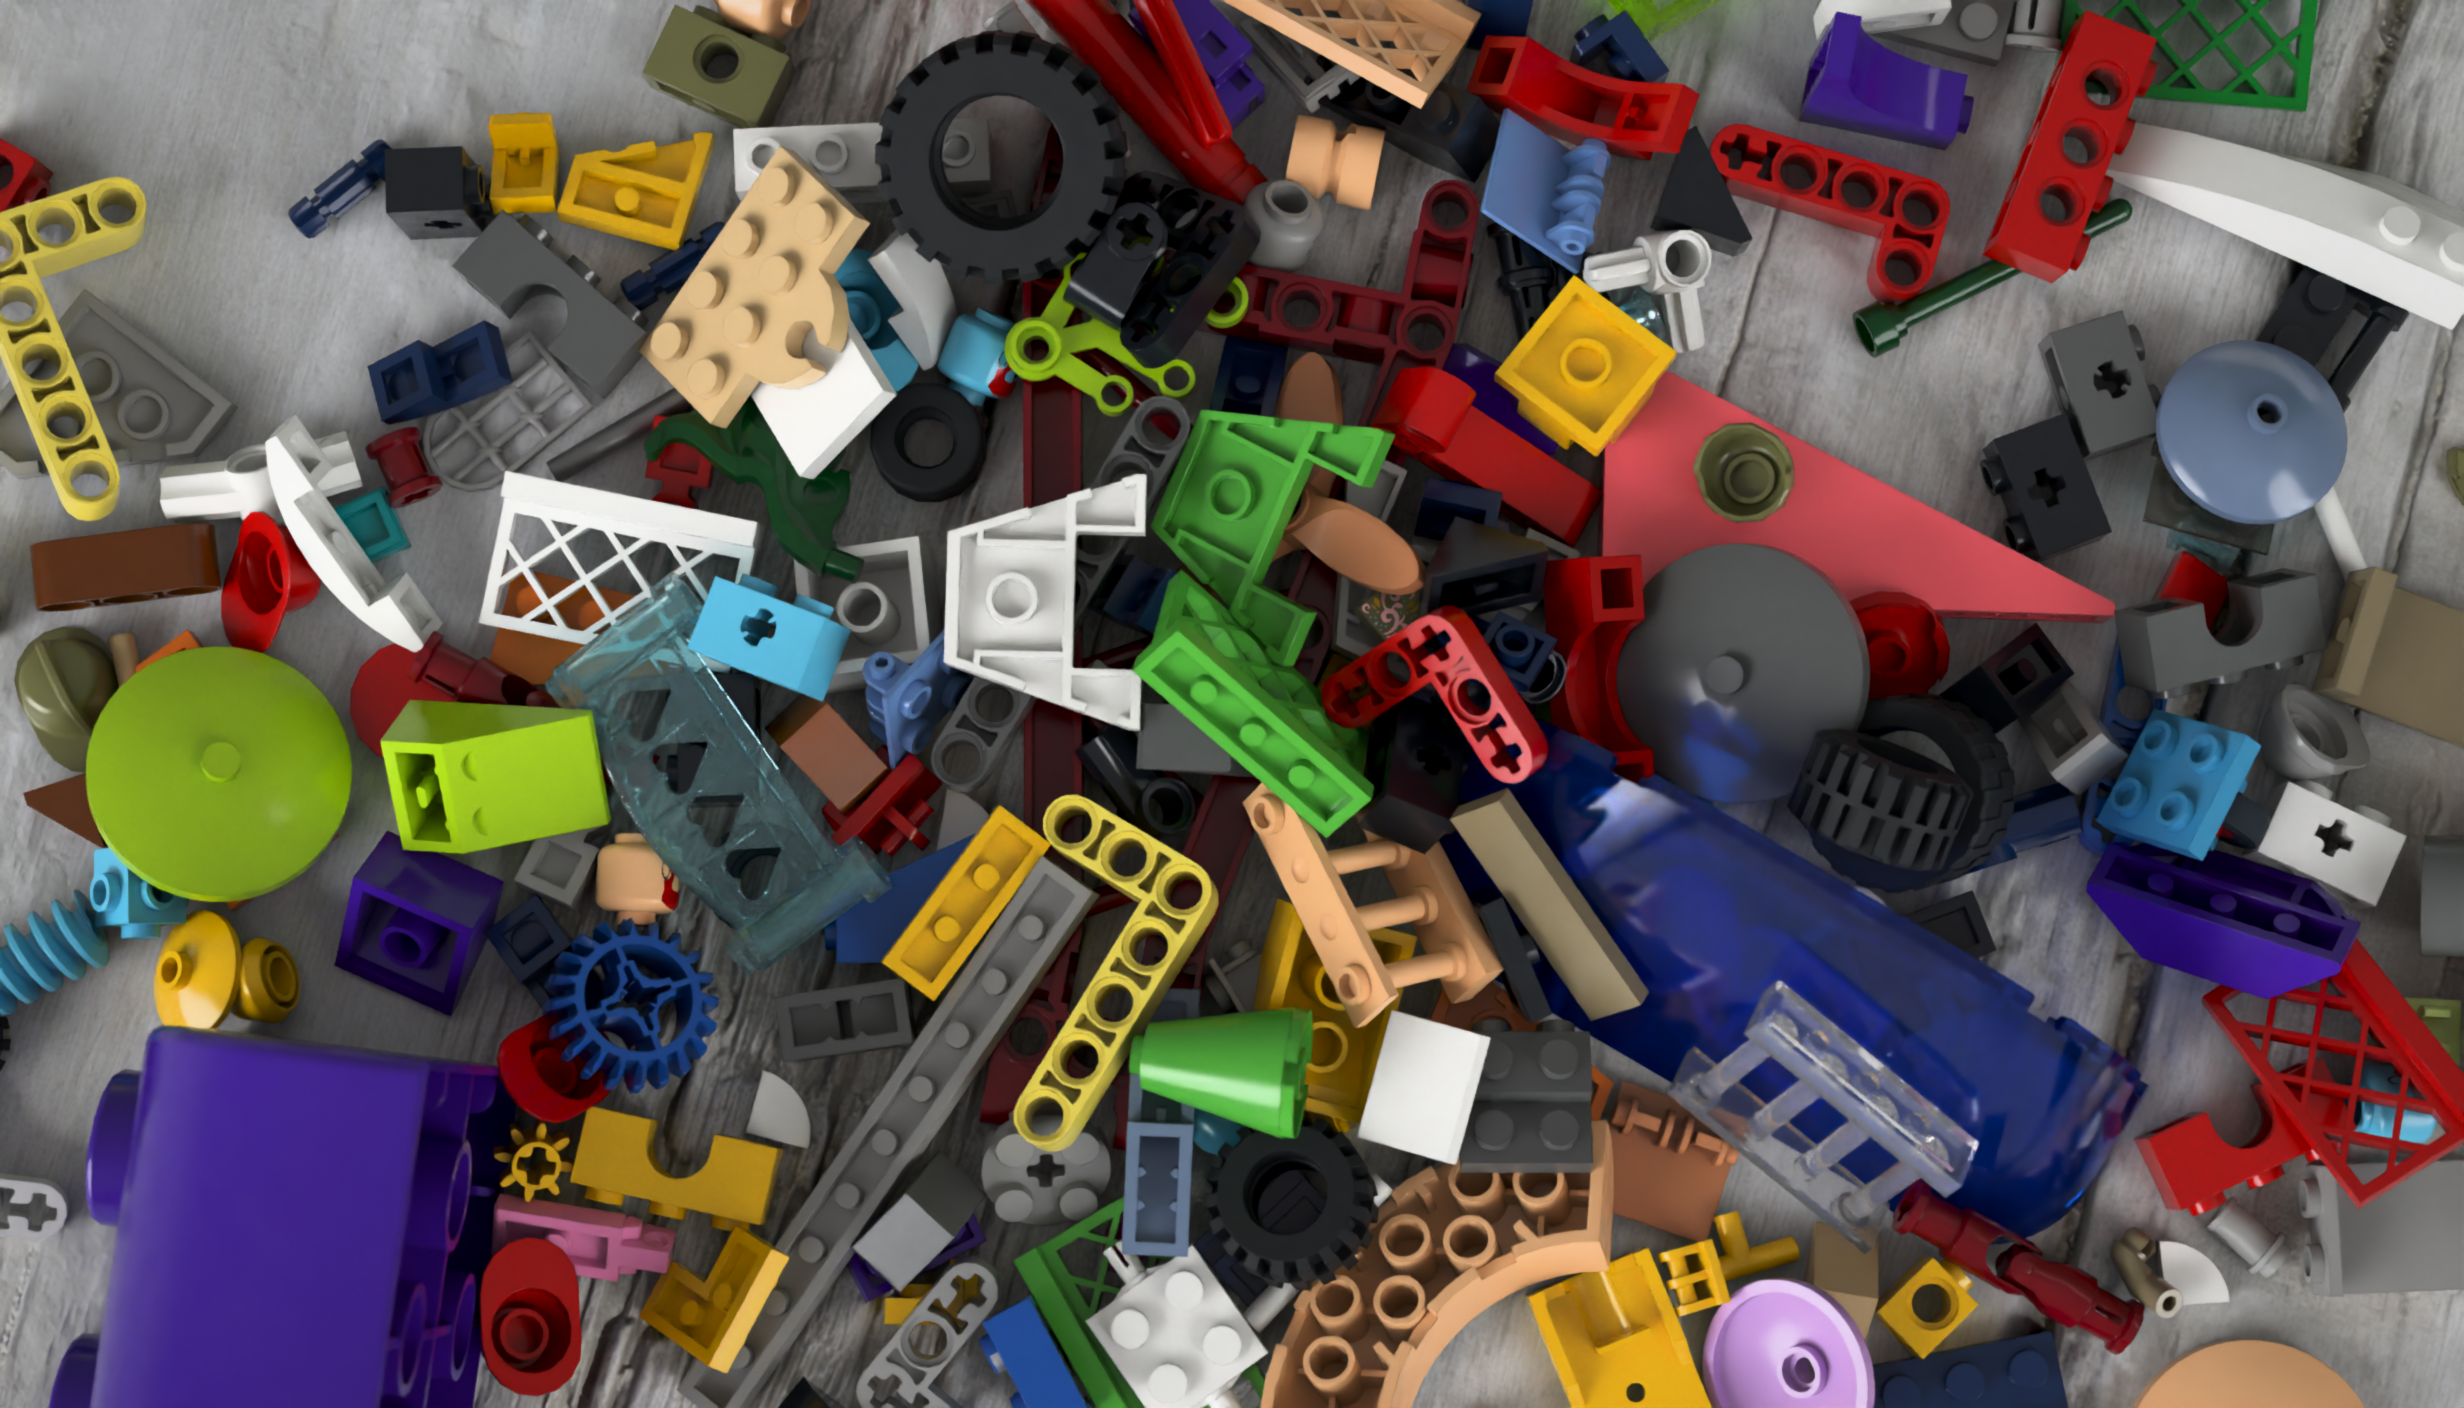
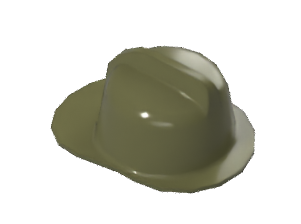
(63, 688)

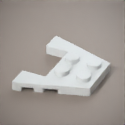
(1016, 600)

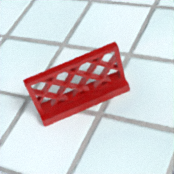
(2400, 1041)

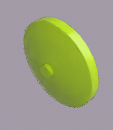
(218, 774)

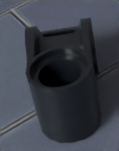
(1110, 275)

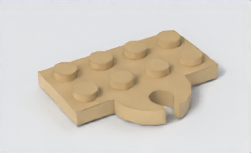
(761, 293)

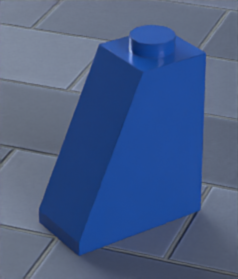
(872, 928)

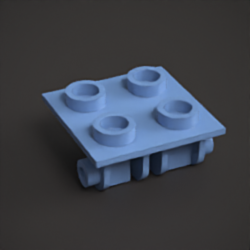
(1545, 189)
(911, 699)

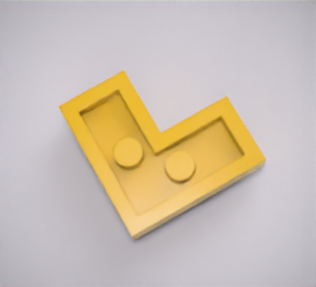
(717, 1312)

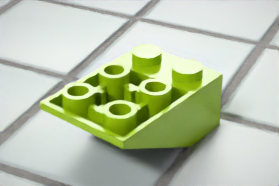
(492, 774)

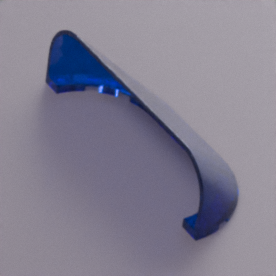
(1725, 913)

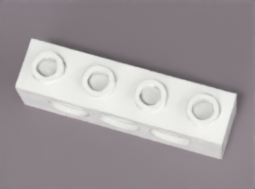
(847, 156)

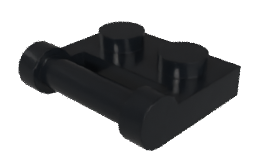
(2313, 314)

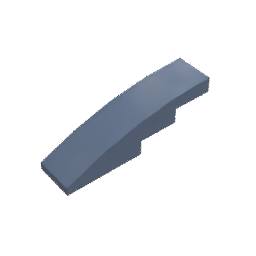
(1159, 1156)

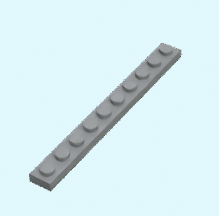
(902, 1123)

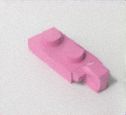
(594, 1240)

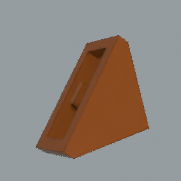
(827, 751)

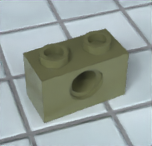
(692, 41)

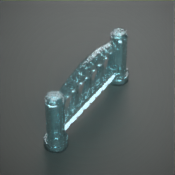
(810, 878)

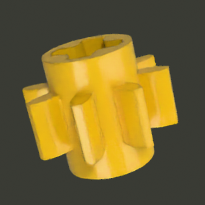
(545, 1171)

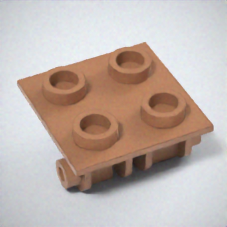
(1666, 1163)

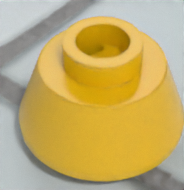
(267, 982)

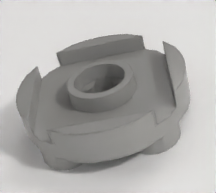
(1049, 1197)

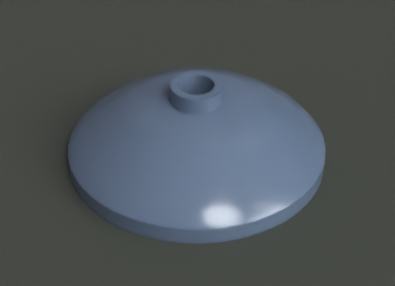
(2232, 457)

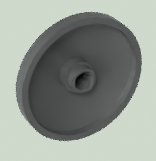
(1741, 670)

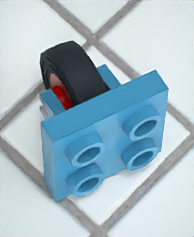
(2186, 788)

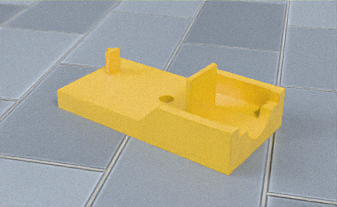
(1615, 1333)

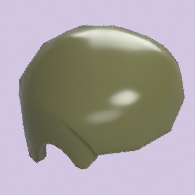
(1744, 472)

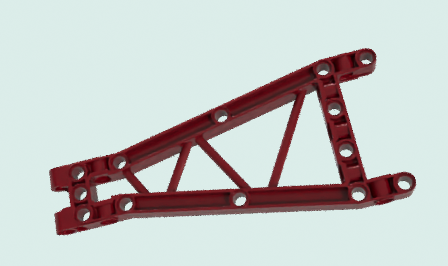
(1351, 325)

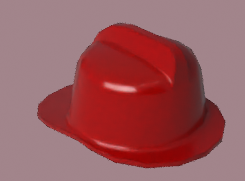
(264, 583)
(539, 1080)
(530, 1317)

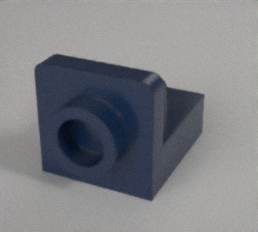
(1629, 51)

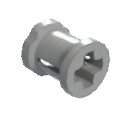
(2036, 26)

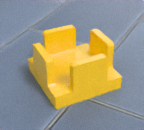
(1584, 369)

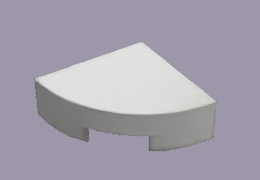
(960, 818)
(780, 1113)
(2190, 1273)

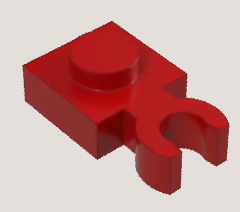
(680, 470)

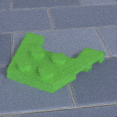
(1237, 498)

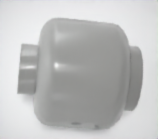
(1287, 222)

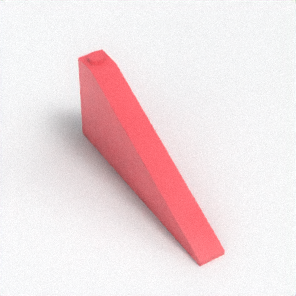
(1834, 518)

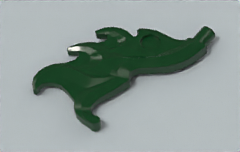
(798, 507)

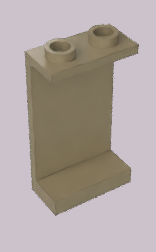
(2396, 656)

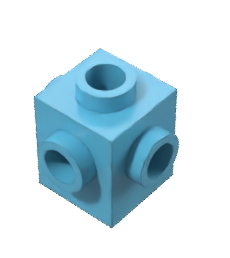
(129, 901)

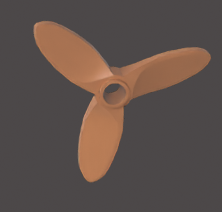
(1334, 530)

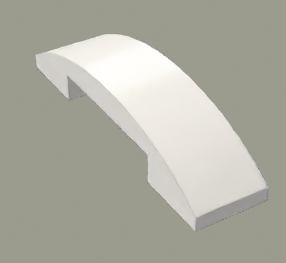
(390, 608)

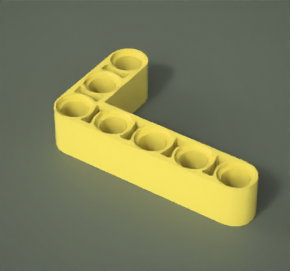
(42, 337)
(1120, 969)

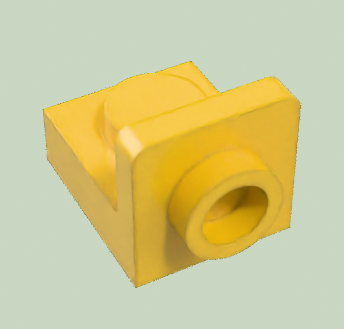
(899, 1306)

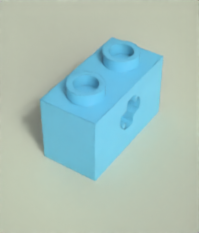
(736, 630)

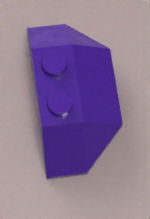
(2223, 917)

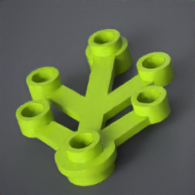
(1095, 334)

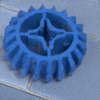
(639, 1031)

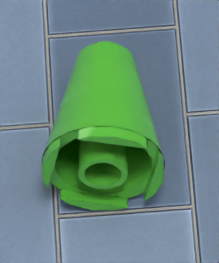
(1232, 1065)

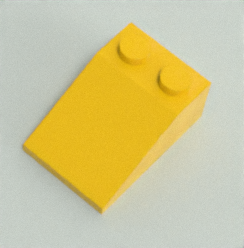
(1341, 1054)

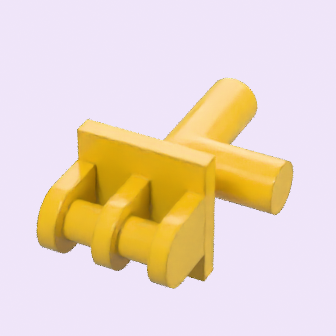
(1712, 1272)

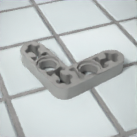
(919, 1370)

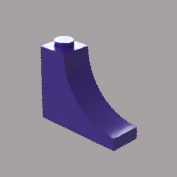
(1880, 93)

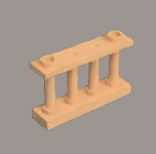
(1426, 895)

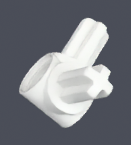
(1647, 267)

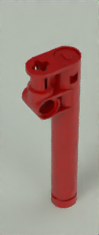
(1146, 94)

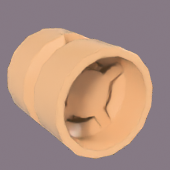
(1336, 160)

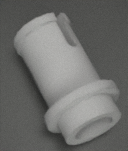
(2249, 1238)

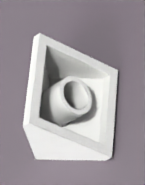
(1423, 1087)

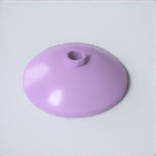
(1763, 1348)

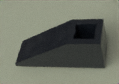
(1448, 132)

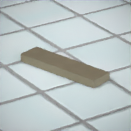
(1549, 904)

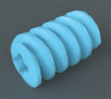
(50, 953)

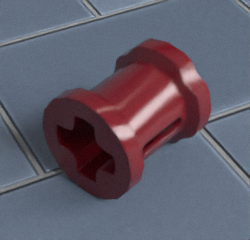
(403, 467)

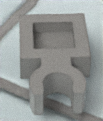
(561, 866)

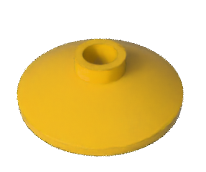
(198, 971)

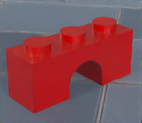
(2196, 1165)

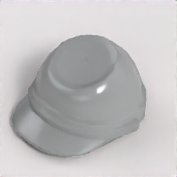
(2310, 736)

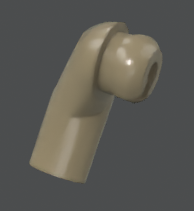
(2142, 1283)

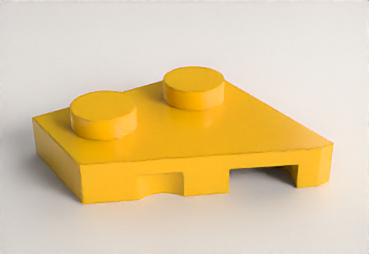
(639, 191)

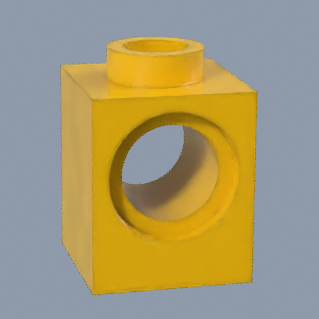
(1896, 1311)

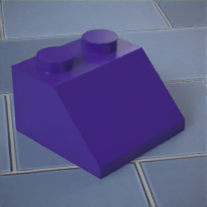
(417, 923)

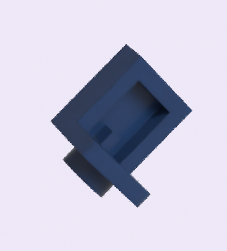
(1452, 499)

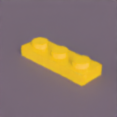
(965, 903)

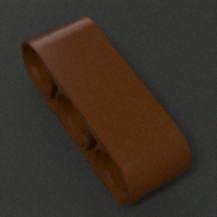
(125, 567)

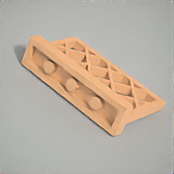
(1426, 34)

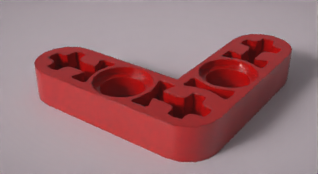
(1449, 672)

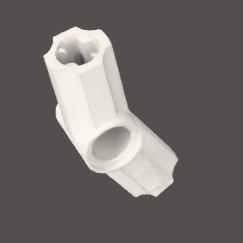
(244, 484)

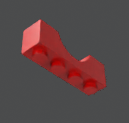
(1591, 612)

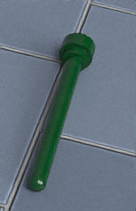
(1883, 325)

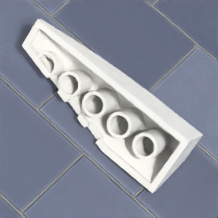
(2311, 212)

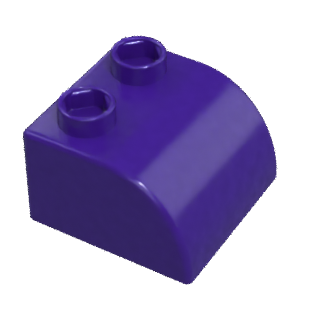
(289, 1226)

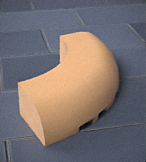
(1434, 1264)

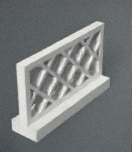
(614, 515)

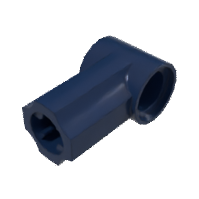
(2036, 821)

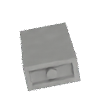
(2393, 1244)

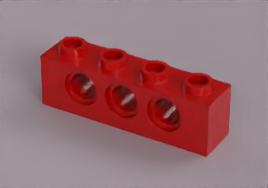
(2022, 232)

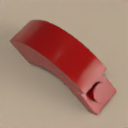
(1580, 103)

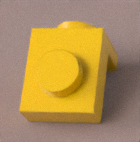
(524, 163)

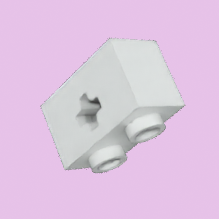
(2365, 842)

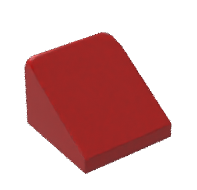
(2194, 581)

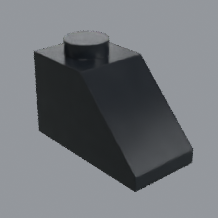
(2011, 679)

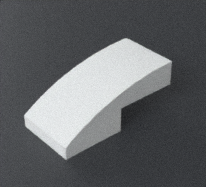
(923, 295)

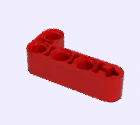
(1824, 200)
(1450, 436)

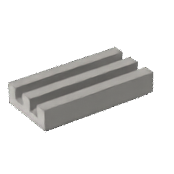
(1324, 82)

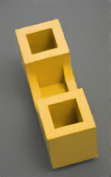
(620, 1160)

